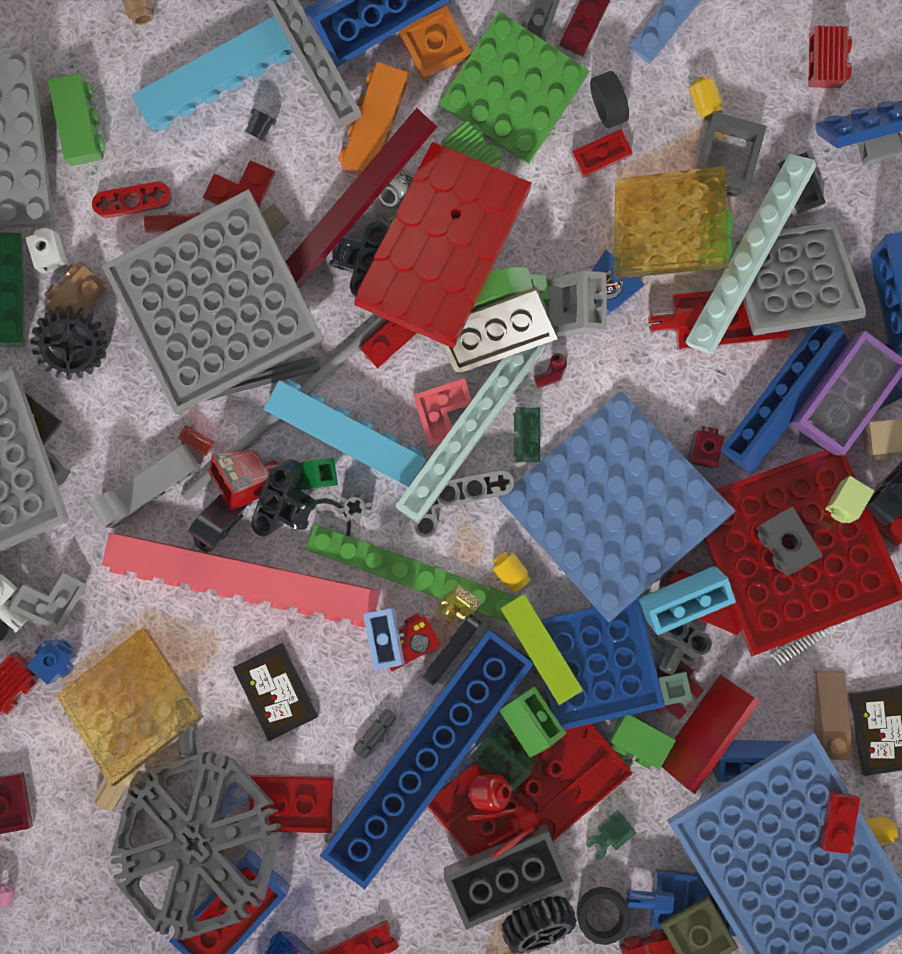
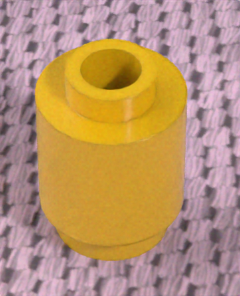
(705, 97)
(510, 571)
(883, 830)

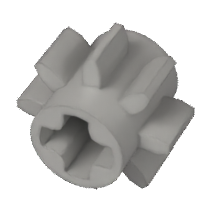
(347, 509)

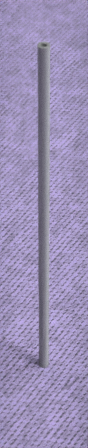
(307, 386)

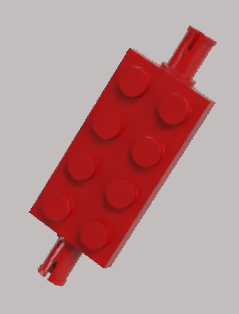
(686, 312)

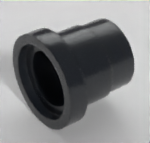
(259, 124)

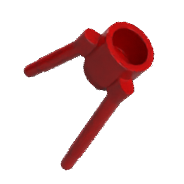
(523, 825)

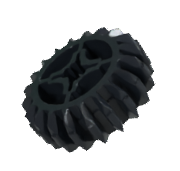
(58, 342)
(538, 924)

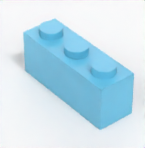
(687, 600)

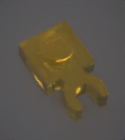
(458, 603)

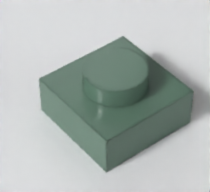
(675, 688)

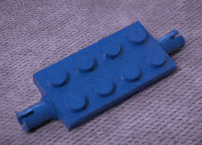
(670, 895)

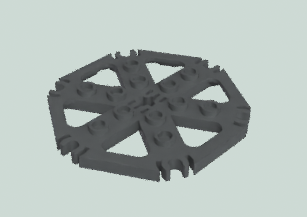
(193, 864)

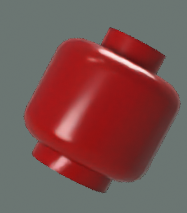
(489, 792)

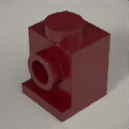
(699, 455)

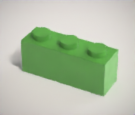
(76, 119)

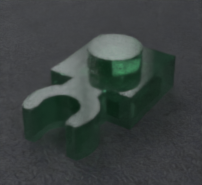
(614, 832)

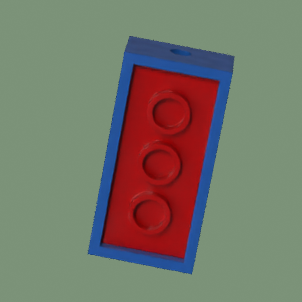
(230, 938)

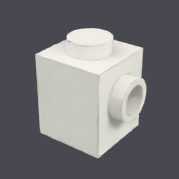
(46, 250)

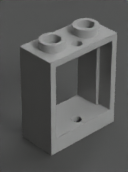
(589, 316)

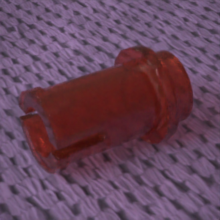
(196, 440)

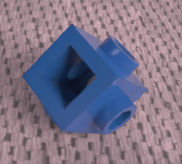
(53, 660)

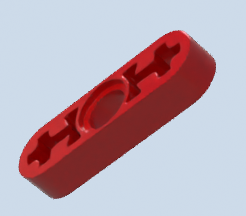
(114, 211)

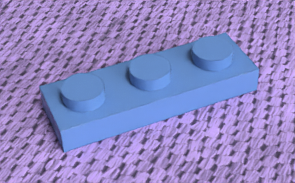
(662, 28)

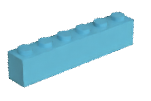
(213, 74)
(344, 433)

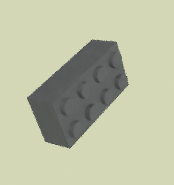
(493, 886)

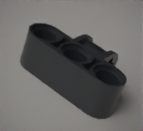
(356, 253)
(887, 498)
(292, 506)
(214, 524)

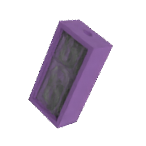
(849, 393)

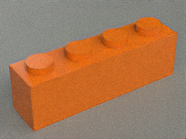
(379, 112)

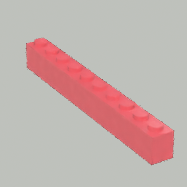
(240, 578)

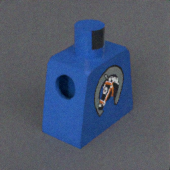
(617, 290)

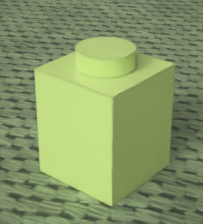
(849, 500)

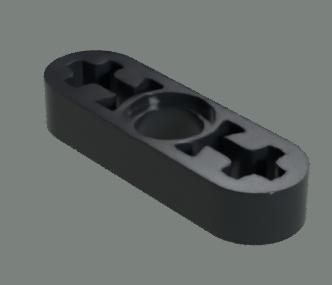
(455, 645)

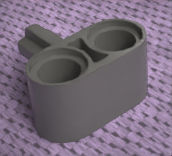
(681, 646)

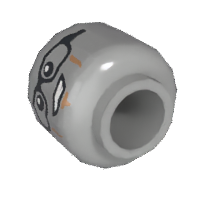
(397, 189)

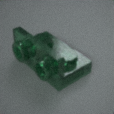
(504, 756)

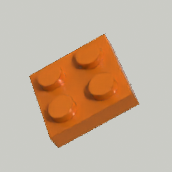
(435, 43)

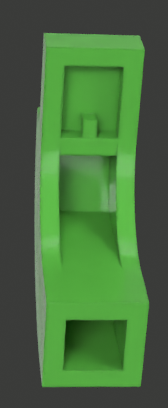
(510, 281)

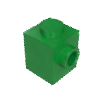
(318, 474)

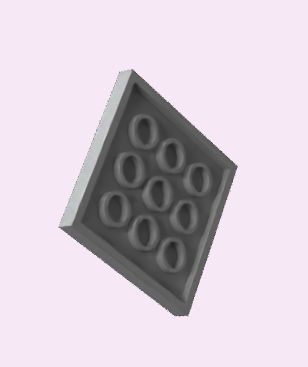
(803, 282)

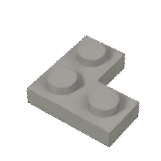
(51, 607)

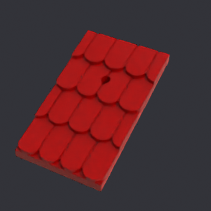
(442, 244)
(560, 790)

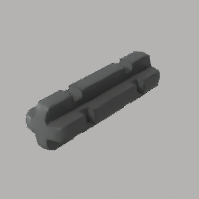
(374, 733)

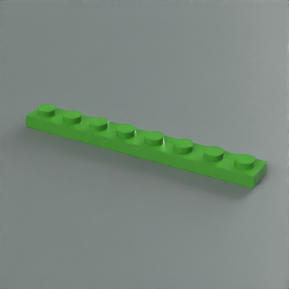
(403, 569)

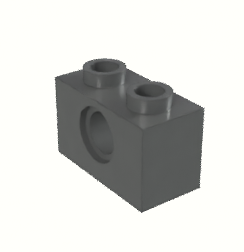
(803, 547)

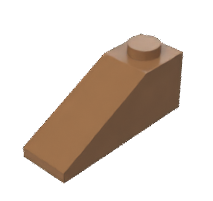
(832, 715)

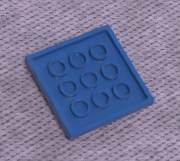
(608, 662)

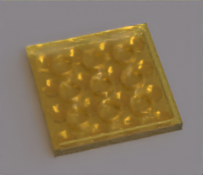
(671, 223)
(129, 706)

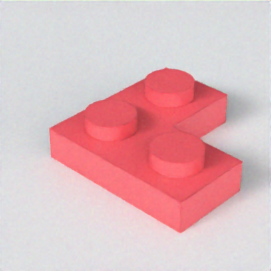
(435, 405)

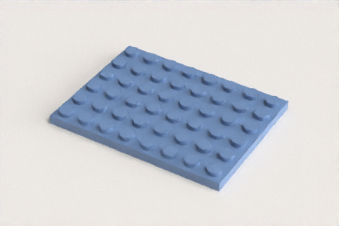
(765, 866)

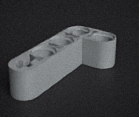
(145, 487)
(463, 497)

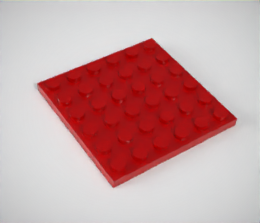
(839, 586)

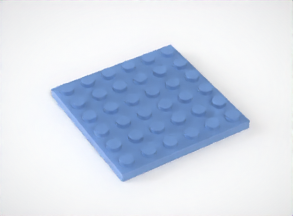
(616, 506)

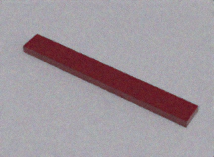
(360, 195)

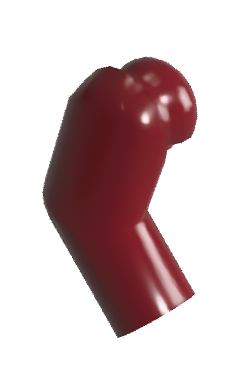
(554, 372)

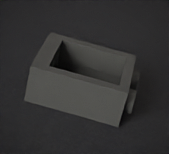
(740, 129)

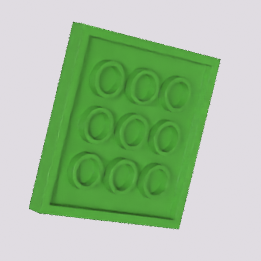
(514, 87)

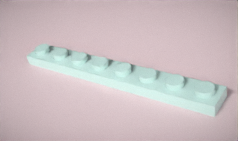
(751, 253)
(466, 433)

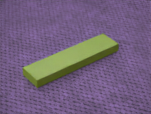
(541, 649)

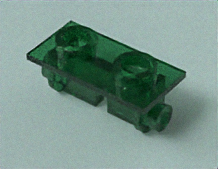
(528, 443)

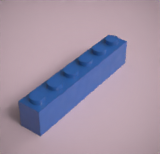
(784, 396)

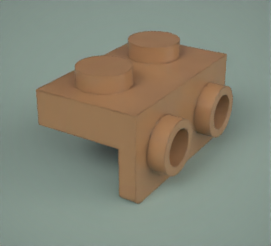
(77, 289)

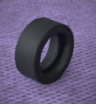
(609, 99)
(610, 936)

